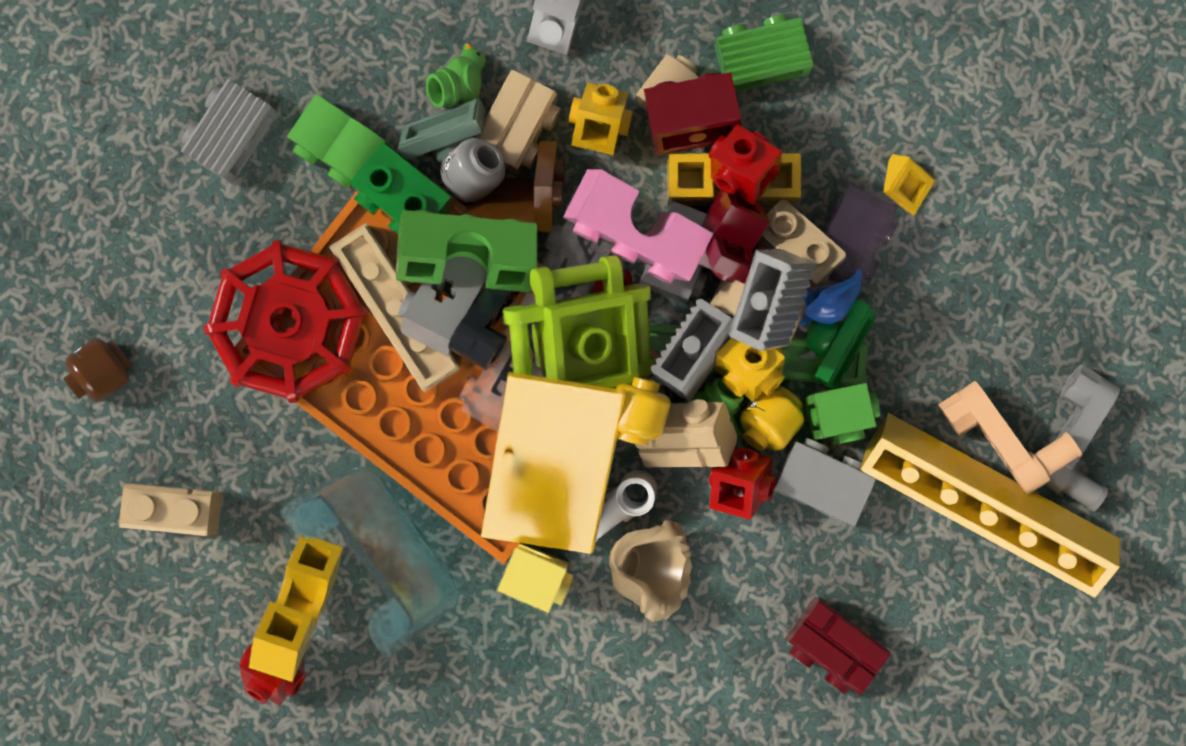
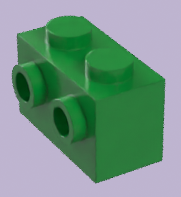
(395, 185)

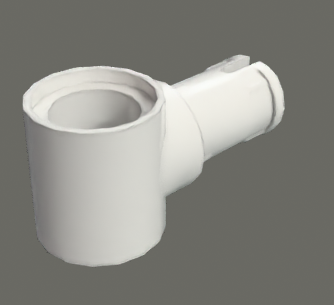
(620, 507)

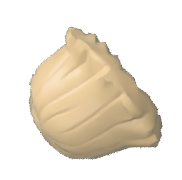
(653, 569)

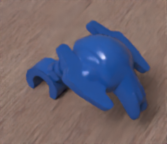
(831, 303)

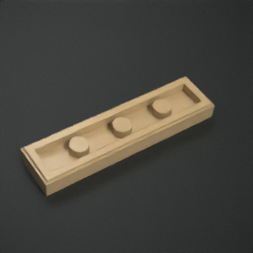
(377, 284)

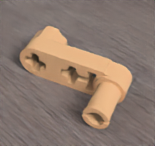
(973, 408)

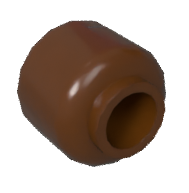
(97, 370)

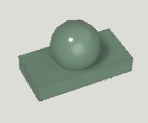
(442, 131)

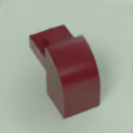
(735, 232)

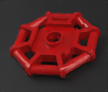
(263, 334)

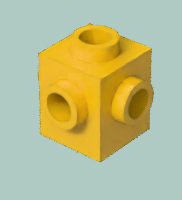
(600, 118)
(749, 370)

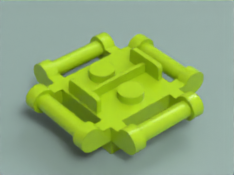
(585, 337)

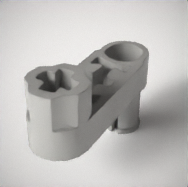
(1093, 401)

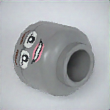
(473, 170)

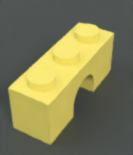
(536, 578)

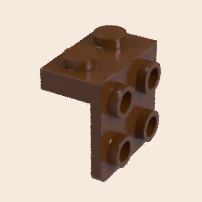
(528, 198)

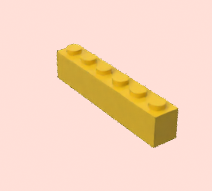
(992, 505)

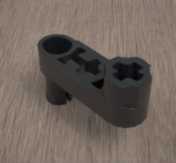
(475, 335)

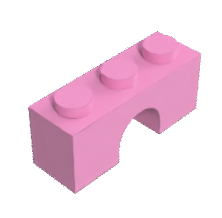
(604, 211)

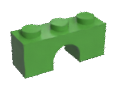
(500, 246)

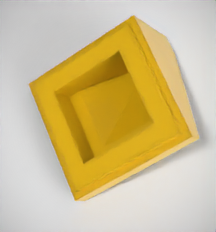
(903, 179)

